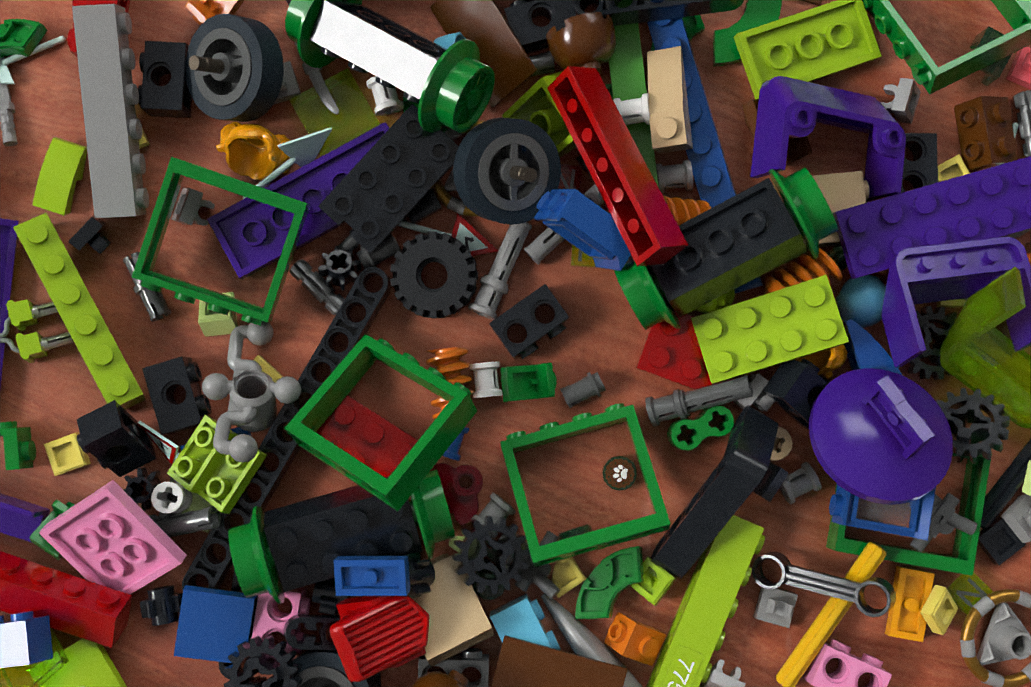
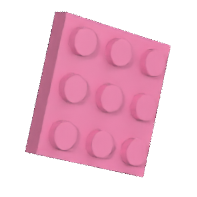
(113, 541)

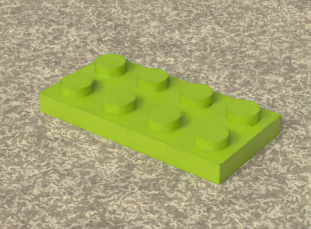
(808, 44)
(770, 330)

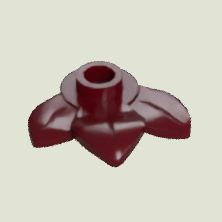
(460, 500)

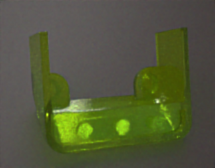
(986, 357)

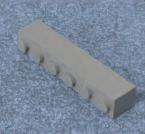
(110, 110)

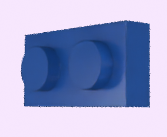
(371, 576)

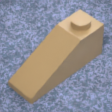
(668, 101)

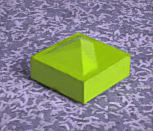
(656, 582)

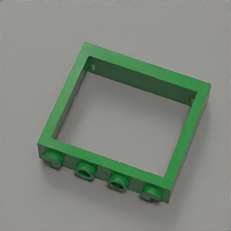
(922, 65)
(190, 292)
(424, 453)
(599, 538)
(964, 545)

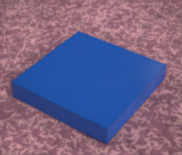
(212, 623)

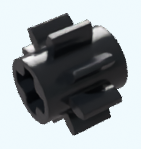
(338, 259)
(134, 488)
(420, 574)
(325, 595)
(162, 605)

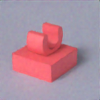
(1021, 68)

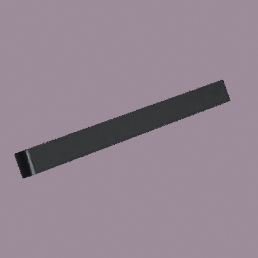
(205, 561)

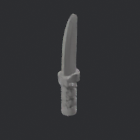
(320, 87)
(7, 124)

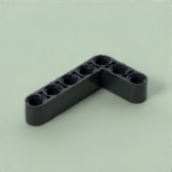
(647, 11)
(721, 494)

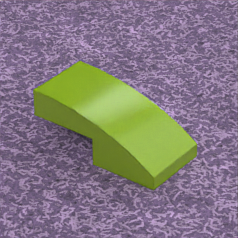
(58, 176)

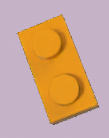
(912, 592)

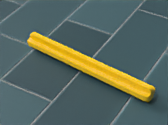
(828, 619)

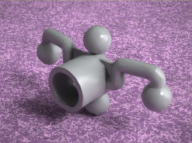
(250, 392)

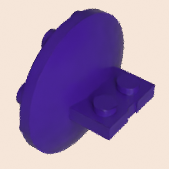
(880, 436)

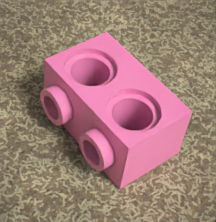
(271, 619)
(849, 668)

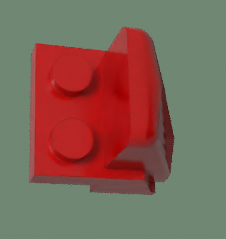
(378, 634)

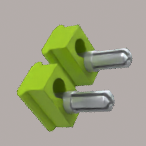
(31, 345)

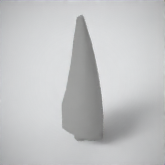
(583, 640)

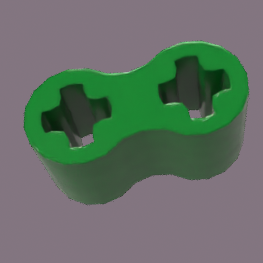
(700, 427)

